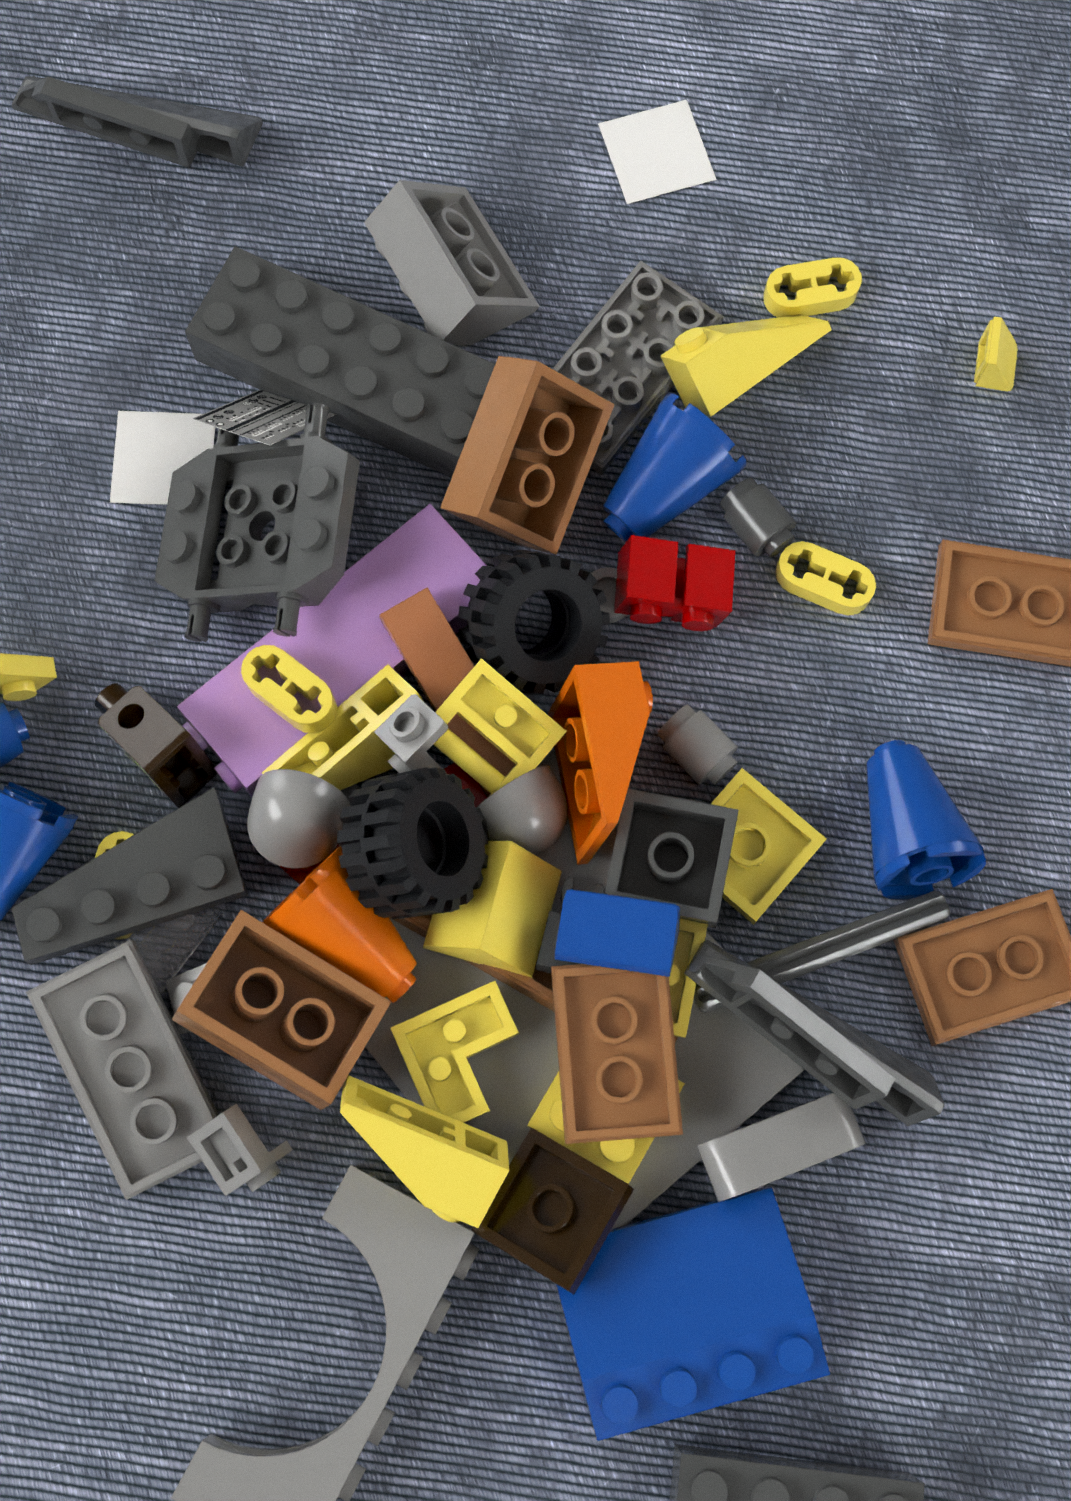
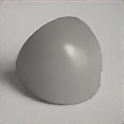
(527, 811)
(295, 818)

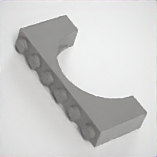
(413, 1263)

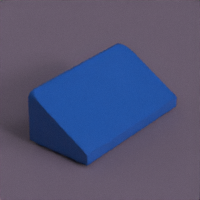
(618, 932)

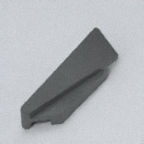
(141, 122)
(818, 1041)

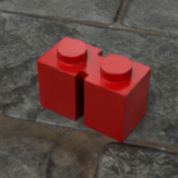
(659, 584)

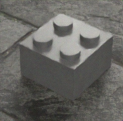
(673, 853)

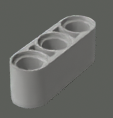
(780, 1146)

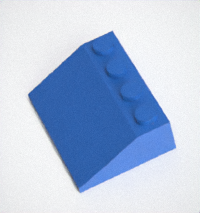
(691, 1315)

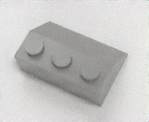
(449, 262)

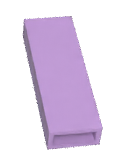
(335, 641)

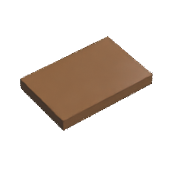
(1002, 603)
(989, 966)
(615, 1054)

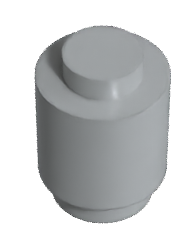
(698, 745)

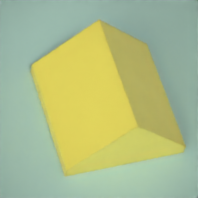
(505, 916)

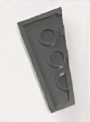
(148, 879)

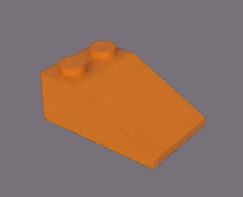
(605, 721)

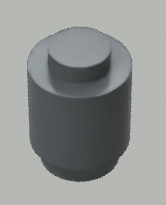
(758, 518)

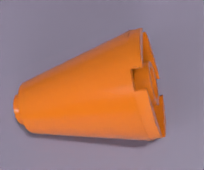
(341, 931)

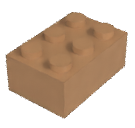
(527, 454)
(282, 1011)

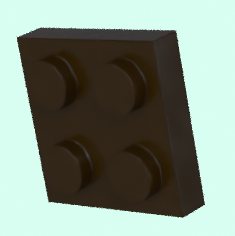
(554, 1210)

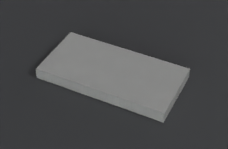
(126, 1066)

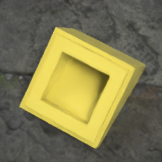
(996, 357)

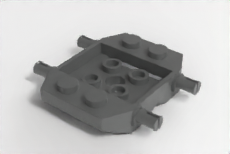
(298, 483)

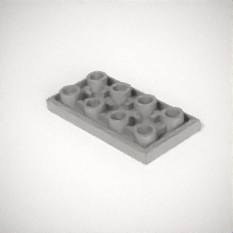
(623, 349)

